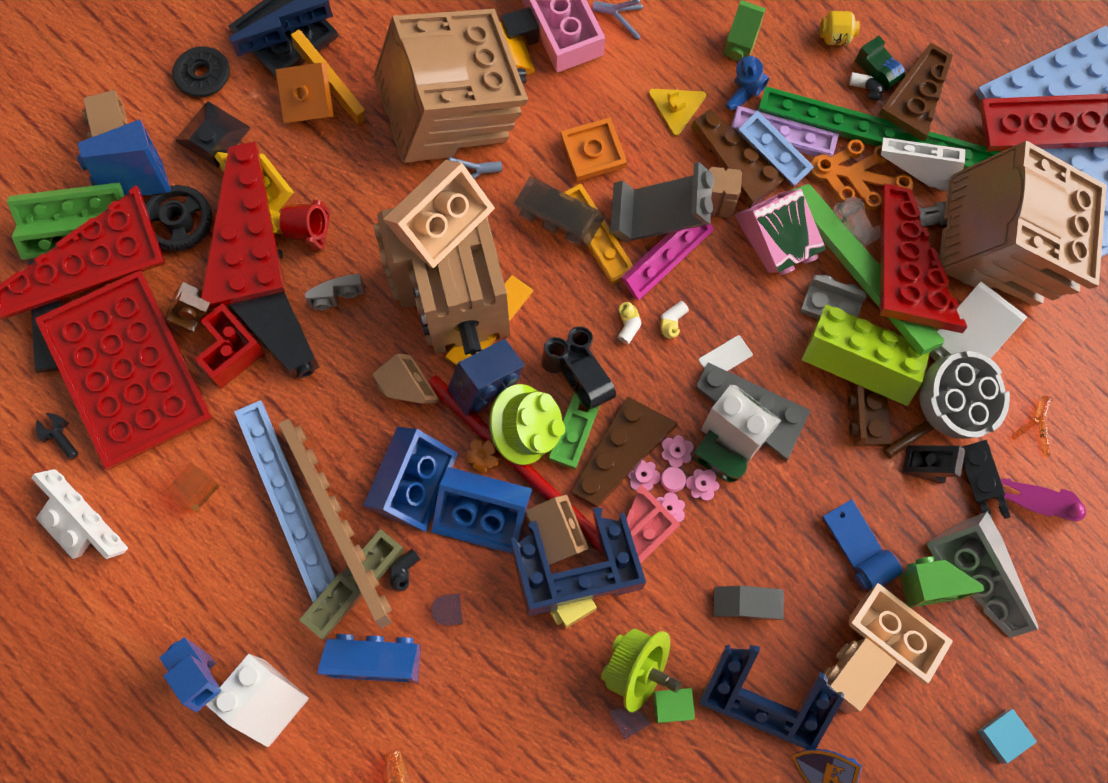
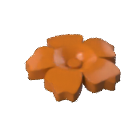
(482, 455)

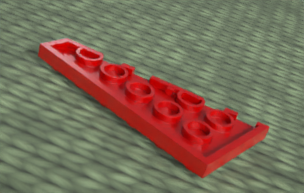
(243, 243)
(87, 258)
(910, 270)

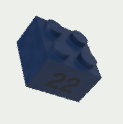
(485, 376)

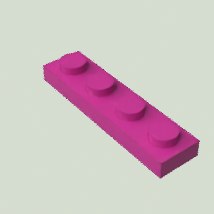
(663, 259)

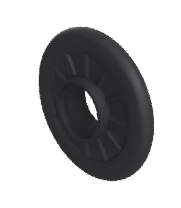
(204, 85)

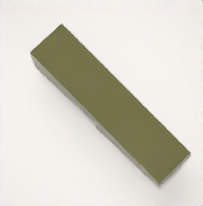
(344, 592)

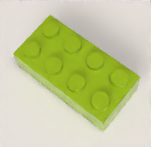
(865, 355)

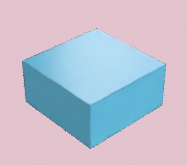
(1006, 736)

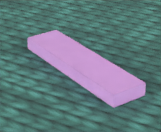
(803, 137)

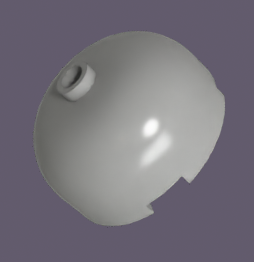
(961, 402)

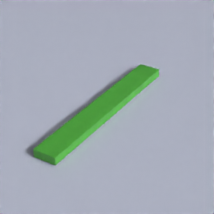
(863, 268)

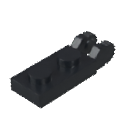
(984, 477)

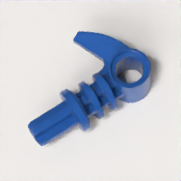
(750, 81)

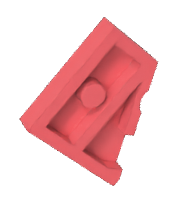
(649, 523)

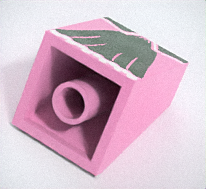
(782, 231)

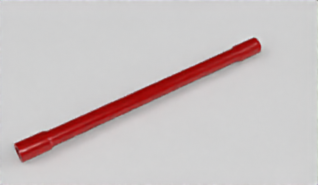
(527, 472)

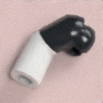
(867, 82)

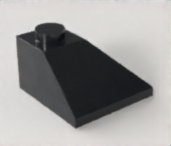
(212, 132)

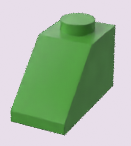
(744, 30)

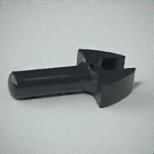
(57, 435)

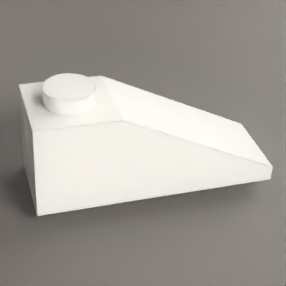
(924, 161)

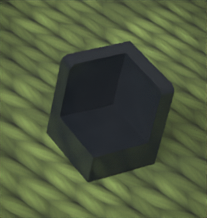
(521, 23)

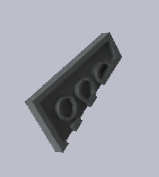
(715, 382)

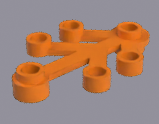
(856, 174)

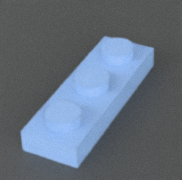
(775, 148)

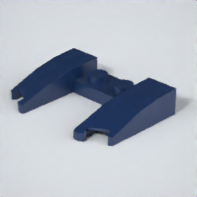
(616, 575)
(800, 727)

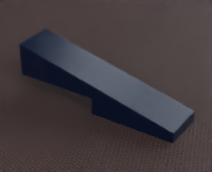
(271, 28)

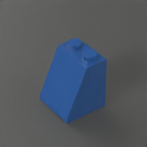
(124, 157)

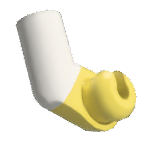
(670, 318)
(631, 321)

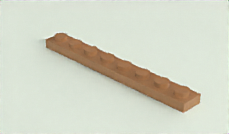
(340, 529)

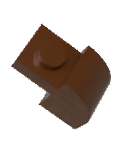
(186, 307)

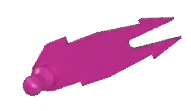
(1047, 501)

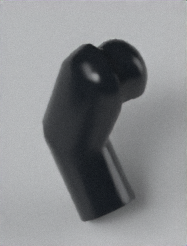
(400, 570)

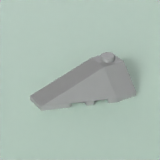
(982, 554)

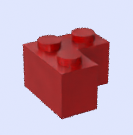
(232, 350)

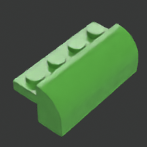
(51, 215)

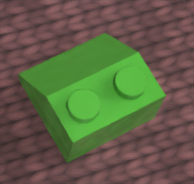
(936, 582)

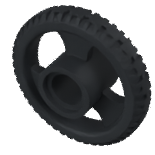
(180, 228)

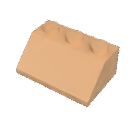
(439, 212)
(900, 633)

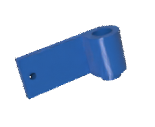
(861, 547)

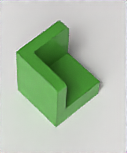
(673, 706)

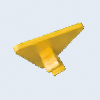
(677, 106)

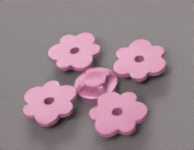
(673, 478)

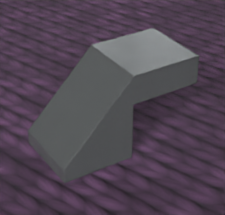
(749, 602)

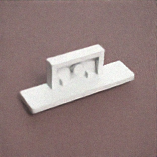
(73, 520)

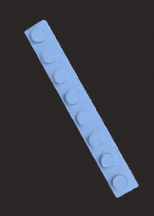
(286, 498)

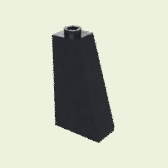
(279, 331)

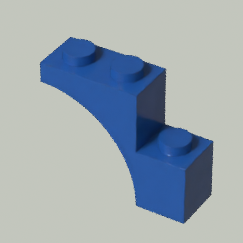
(190, 674)

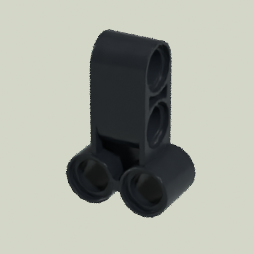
(579, 367)

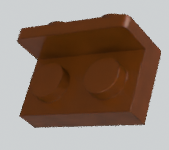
(869, 418)

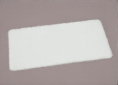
(728, 354)

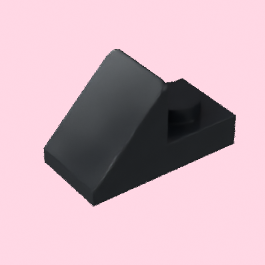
(934, 462)

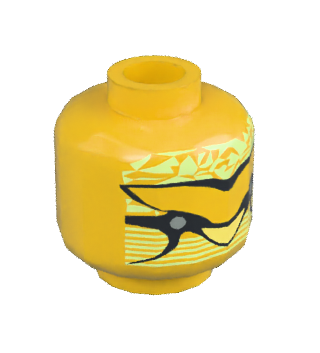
(839, 28)

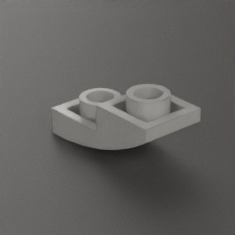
(326, 293)

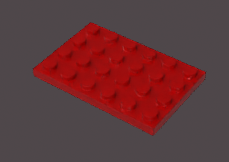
(124, 369)

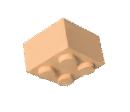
(858, 673)

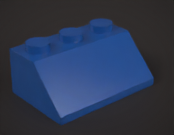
(410, 478)
(480, 509)
(371, 659)

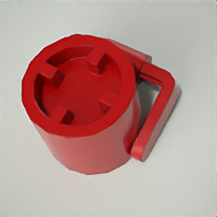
(306, 223)

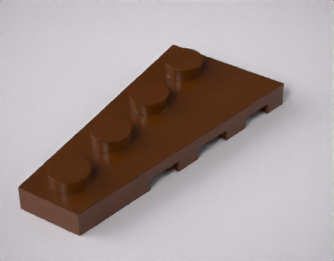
(916, 97)
(733, 152)
(626, 443)

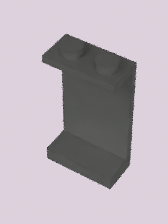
(662, 206)

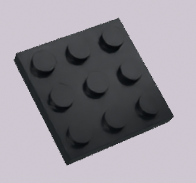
(284, 54)

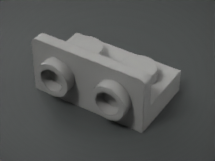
(827, 291)

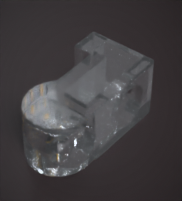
(853, 217)

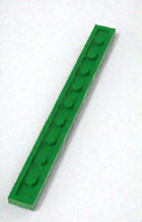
(855, 124)

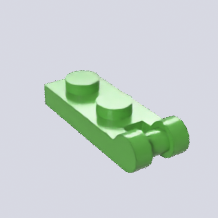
(577, 430)

